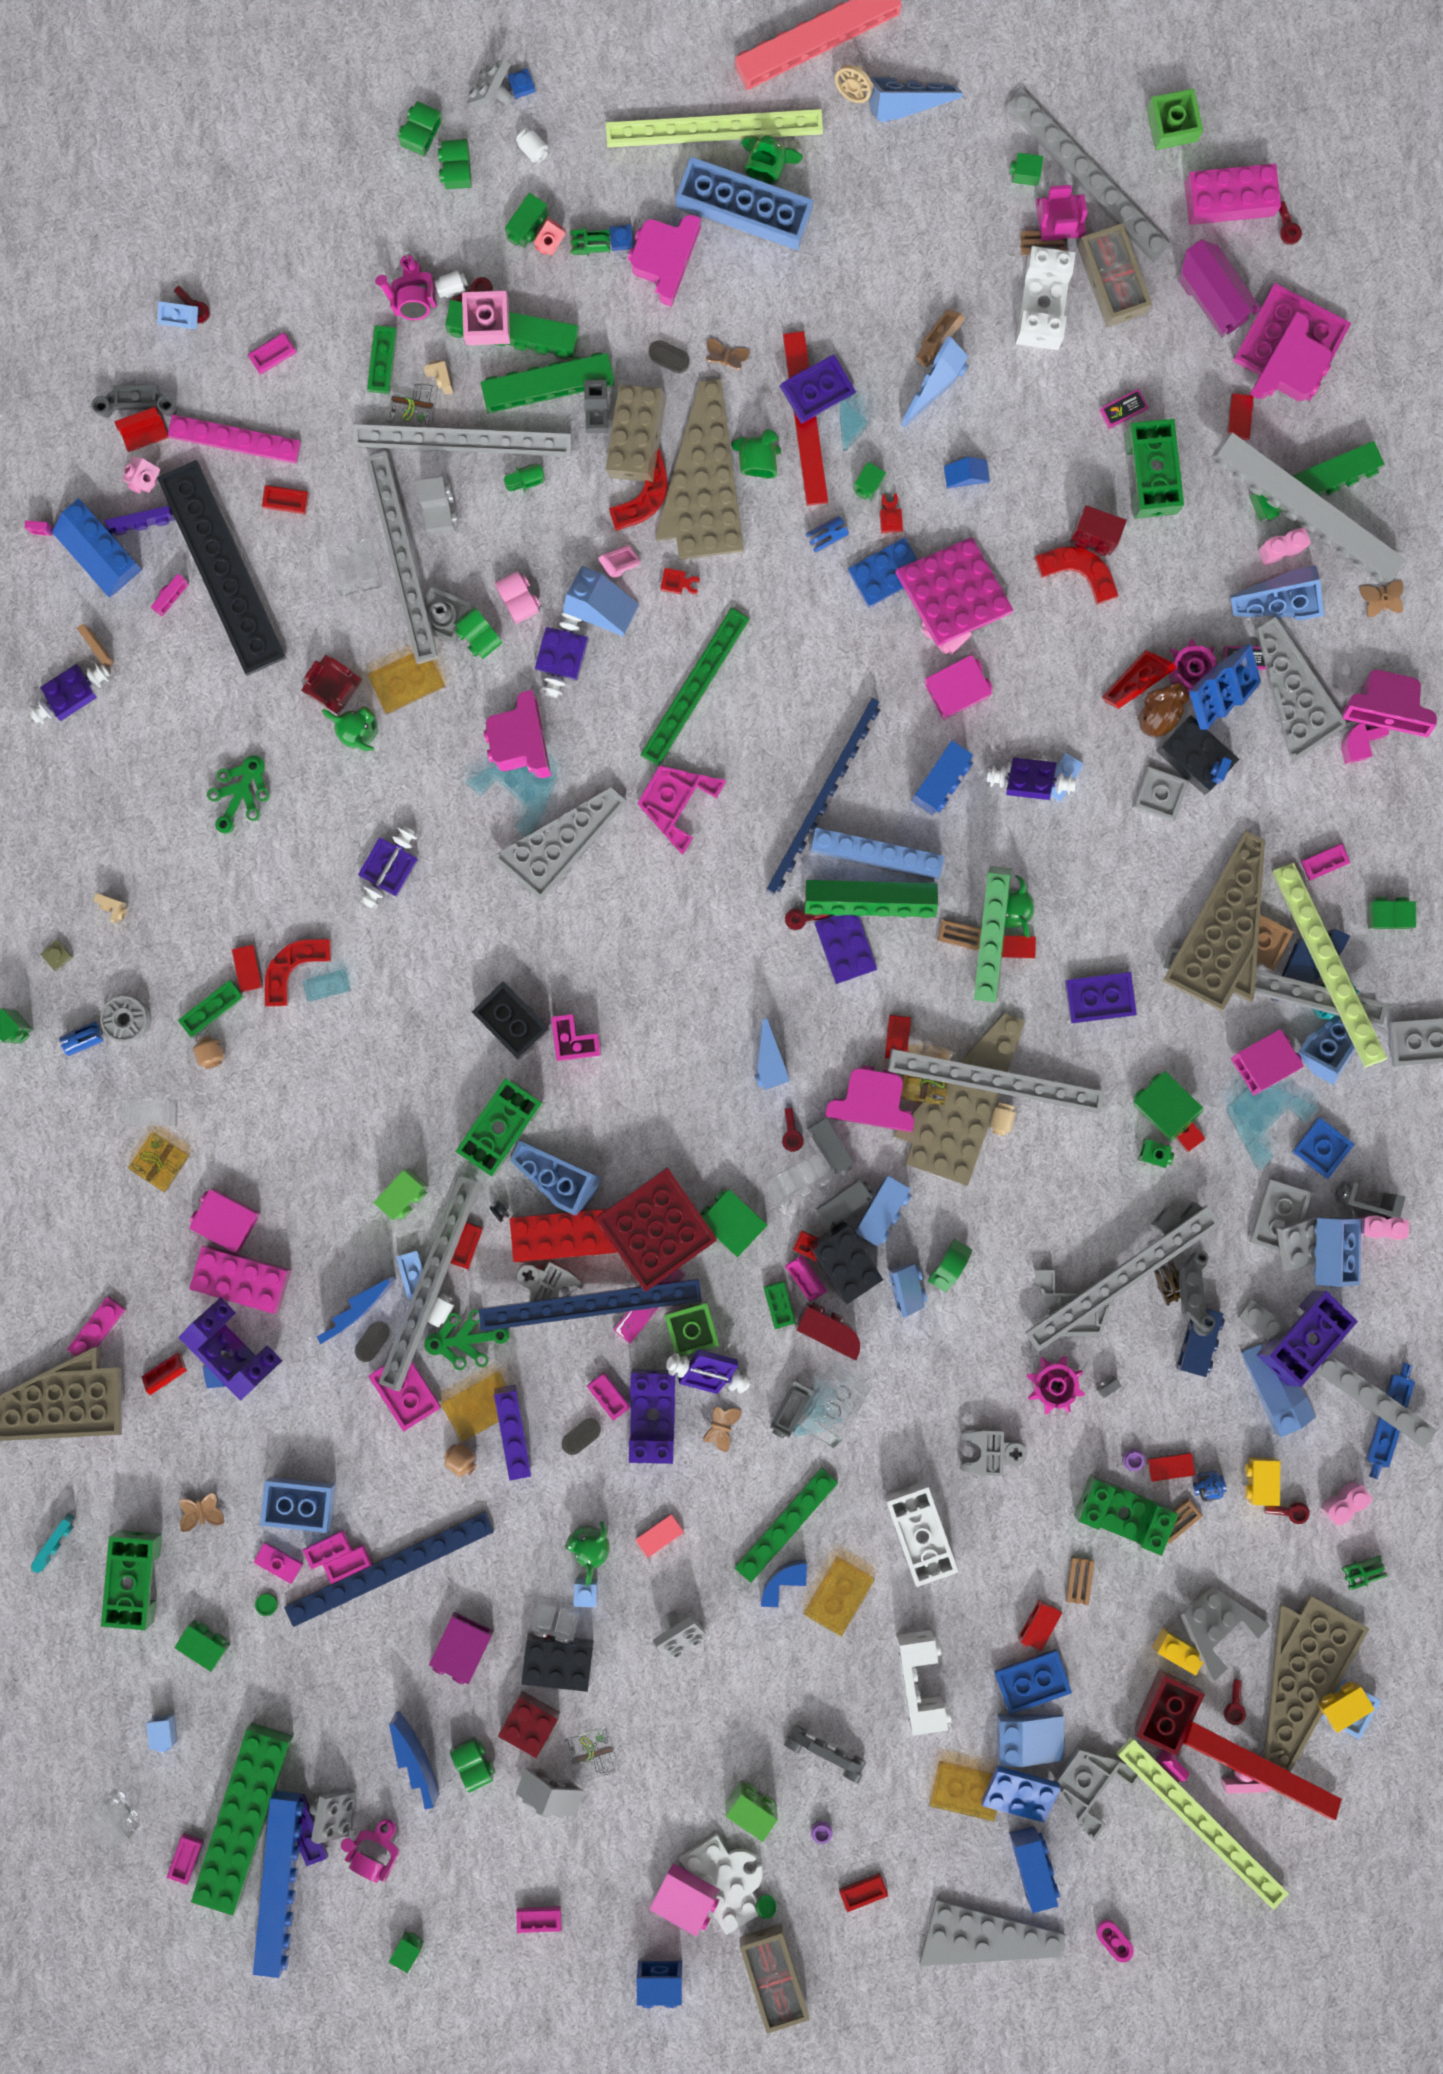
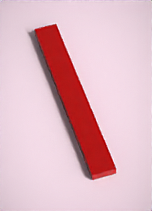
(806, 433)
(1262, 1771)

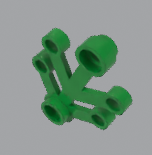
(241, 791)
(462, 1341)

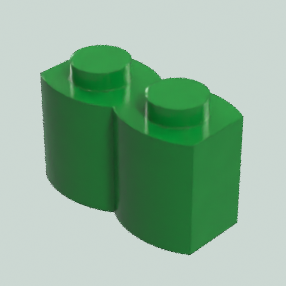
(420, 128)
(456, 164)
(477, 632)
(1392, 914)
(472, 1764)

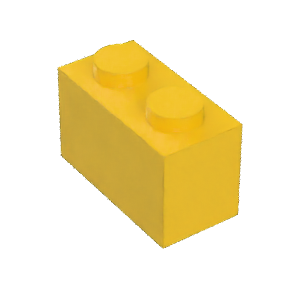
(1263, 1481)
(1178, 1651)
(1345, 1706)

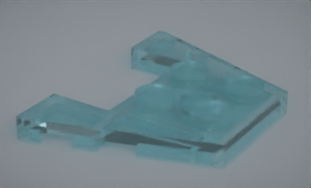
(524, 786)
(1257, 1113)

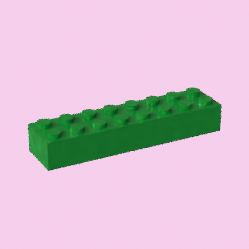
(241, 1819)

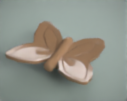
(726, 357)
(1383, 599)
(722, 1420)
(199, 1511)

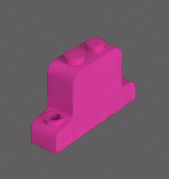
(664, 254)
(1294, 364)
(1391, 703)
(518, 738)
(872, 1100)

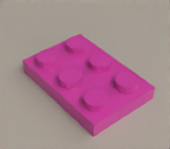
(412, 1402)

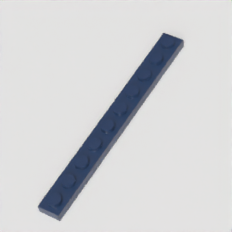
(828, 790)
(589, 1305)
(389, 1569)

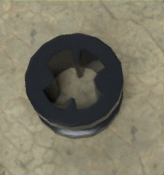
(499, 1211)

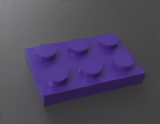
(817, 388)
(845, 947)
(1100, 997)

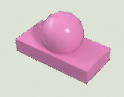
(619, 560)
(1242, 1784)

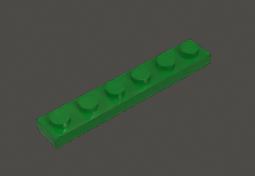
(786, 1525)

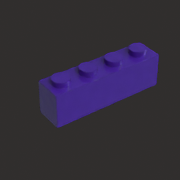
(512, 1432)

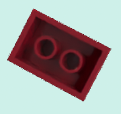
(828, 1330)
(1168, 1711)

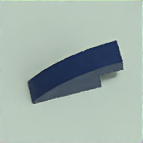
(1301, 964)

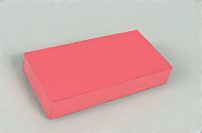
(659, 1535)

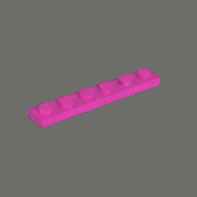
(234, 439)

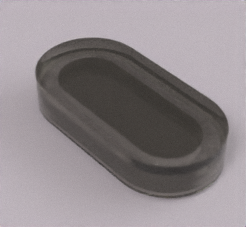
(669, 356)
(372, 1341)
(581, 1436)

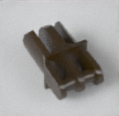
(1170, 1285)

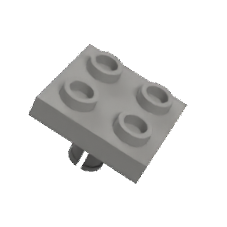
(490, 85)
(443, 611)
(679, 1636)
(332, 1816)

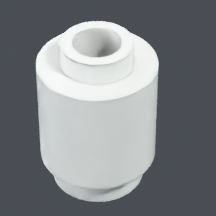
(532, 145)
(451, 284)
(441, 1309)

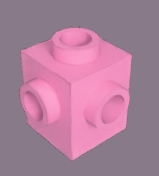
(140, 475)

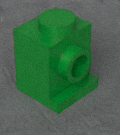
(1148, 1151)

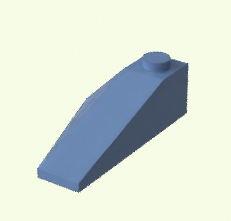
(900, 100)
(944, 372)
(1287, 595)
(1328, 1050)
(559, 1180)
(1284, 1405)

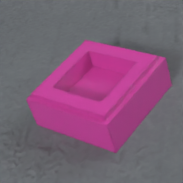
(38, 528)

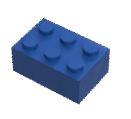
(943, 778)
(1035, 1869)

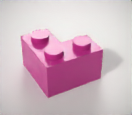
(569, 1045)

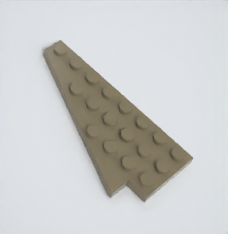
(702, 492)
(1223, 942)
(951, 1135)
(65, 1402)
(1308, 1663)

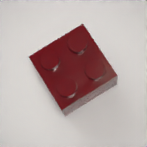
(1098, 531)
(529, 1724)

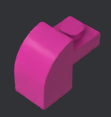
(1356, 742)

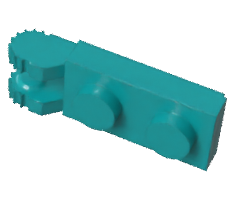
(52, 1544)

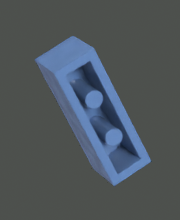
(883, 1211)

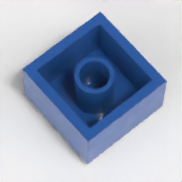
(659, 1984)

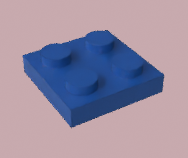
(1322, 1148)

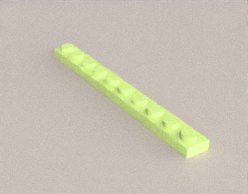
(714, 128)
(1329, 965)
(1202, 1823)

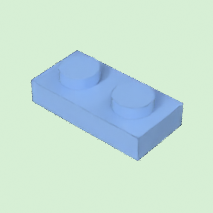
(177, 315)
(1067, 765)
(410, 1269)

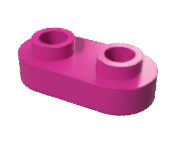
(1113, 1940)

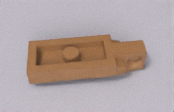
(932, 343)

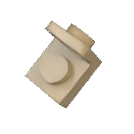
(440, 371)
(107, 903)

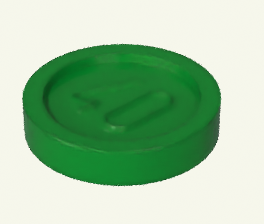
(266, 1604)
(766, 1907)

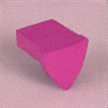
(1172, 1766)

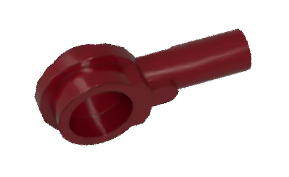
(1290, 232)
(480, 284)
(203, 310)
(796, 918)
(792, 1138)
(1296, 1512)
(1234, 1712)

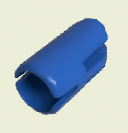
(830, 526)
(81, 1039)

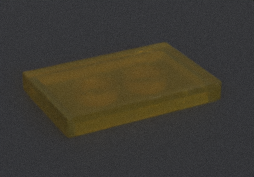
(405, 682)
(474, 1407)
(839, 1596)
(961, 1791)

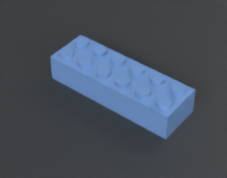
(744, 203)

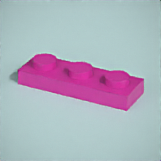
(97, 1327)

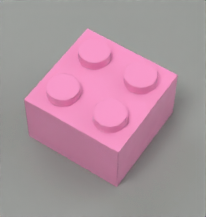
(486, 317)

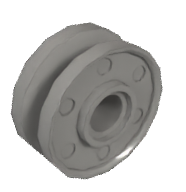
(112, 1019)

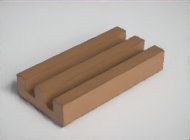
(1035, 239)
(95, 645)
(942, 930)
(1189, 1523)
(1078, 1599)

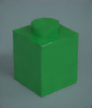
(1026, 169)
(869, 481)
(406, 1951)

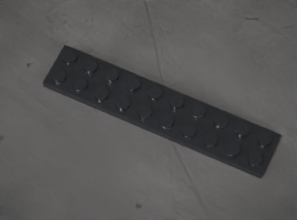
(221, 567)

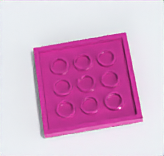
(1273, 320)
(954, 591)

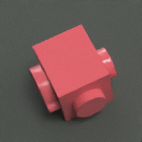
(549, 236)

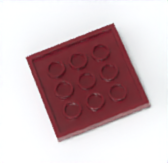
(655, 1229)

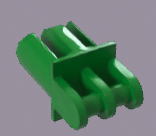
(594, 241)
(525, 478)
(1367, 1571)

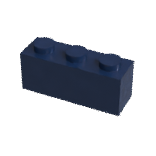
(1197, 1349)

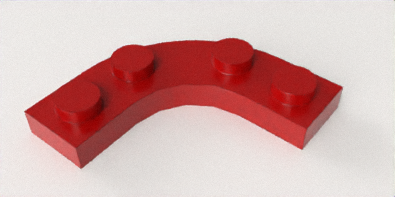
(646, 503)
(1080, 561)
(286, 961)

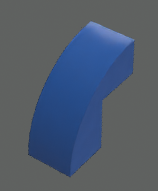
(790, 1574)

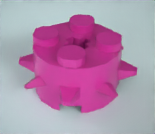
(1195, 656)
(1066, 1390)

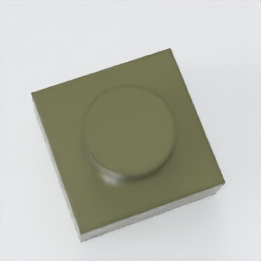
(56, 955)

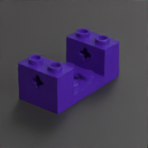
(210, 1335)
(1293, 1356)
(652, 1439)

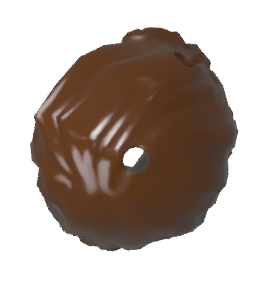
(1163, 709)

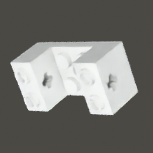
(1046, 278)
(912, 1512)
(924, 1714)

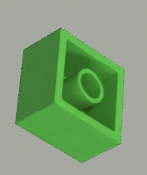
(1174, 119)
(401, 1194)
(691, 1329)
(751, 1810)

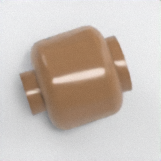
(208, 1052)
(460, 1460)

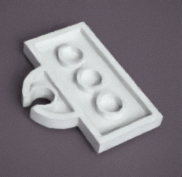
(726, 1872)

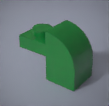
(950, 1266)

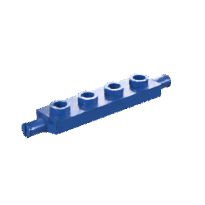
(1385, 1435)

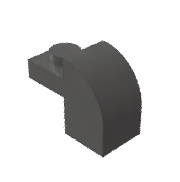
(596, 406)
(1168, 1219)

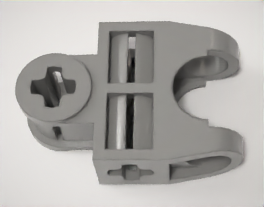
(542, 1277)
(985, 1439)

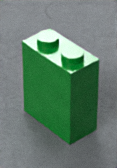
(1167, 1105)
(732, 1222)

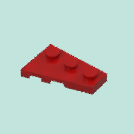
(1137, 678)

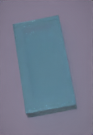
(326, 986)

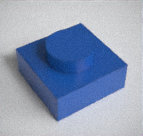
(521, 83)
(621, 237)
(1220, 770)

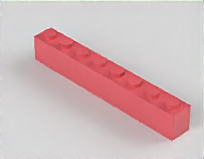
(812, 38)

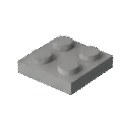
(1297, 1243)

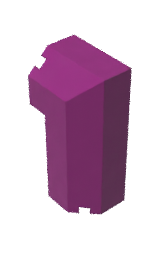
(1216, 287)

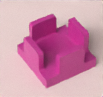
(1061, 214)

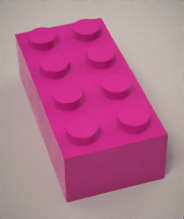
(1232, 194)
(240, 1279)

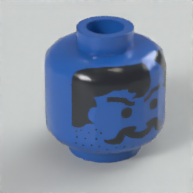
(1210, 1486)

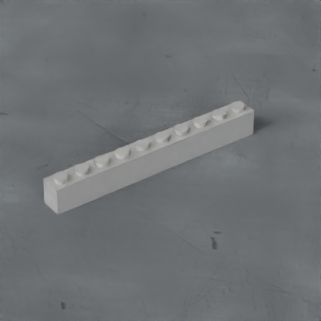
(1307, 508)

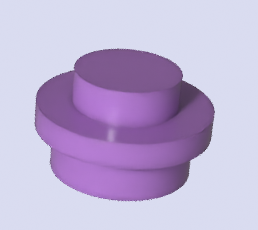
(1133, 1460)
(821, 1832)

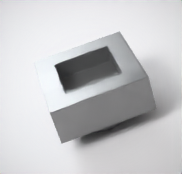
(1108, 1386)

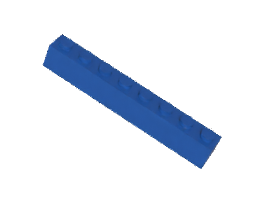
(277, 1884)

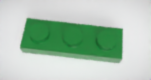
(382, 359)
(211, 1008)

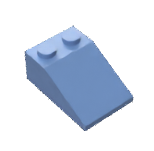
(599, 602)
(769, 1064)
(907, 1289)
(1029, 1739)

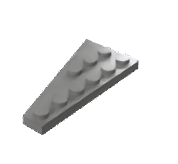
(1301, 701)
(551, 850)
(972, 1936)

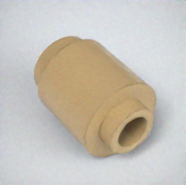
(1002, 1119)

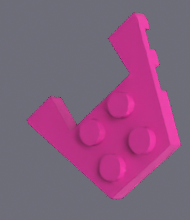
(668, 796)

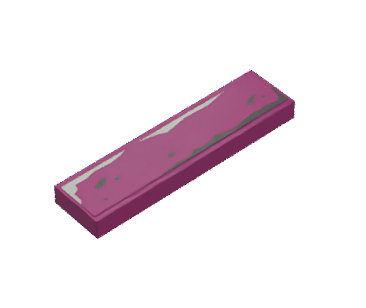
(634, 1321)

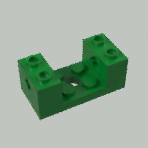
(1156, 491)
(515, 1109)
(1147, 1523)
(130, 1556)

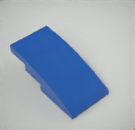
(1225, 686)
(360, 1306)
(412, 1755)

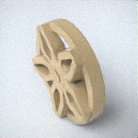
(854, 83)

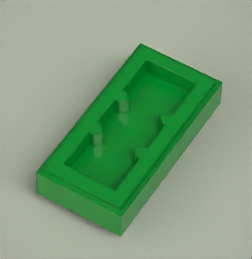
(779, 1304)

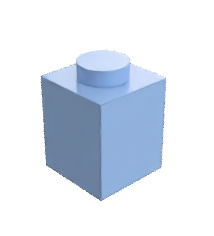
(585, 1595)
(161, 1733)

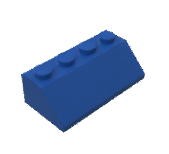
(95, 548)

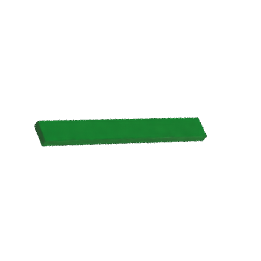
(695, 687)

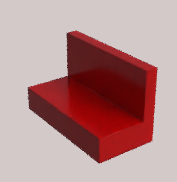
(142, 429)
(1039, 1625)

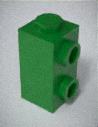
(526, 221)

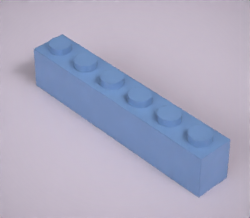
(877, 853)

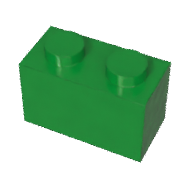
(13, 1027)
(202, 1645)

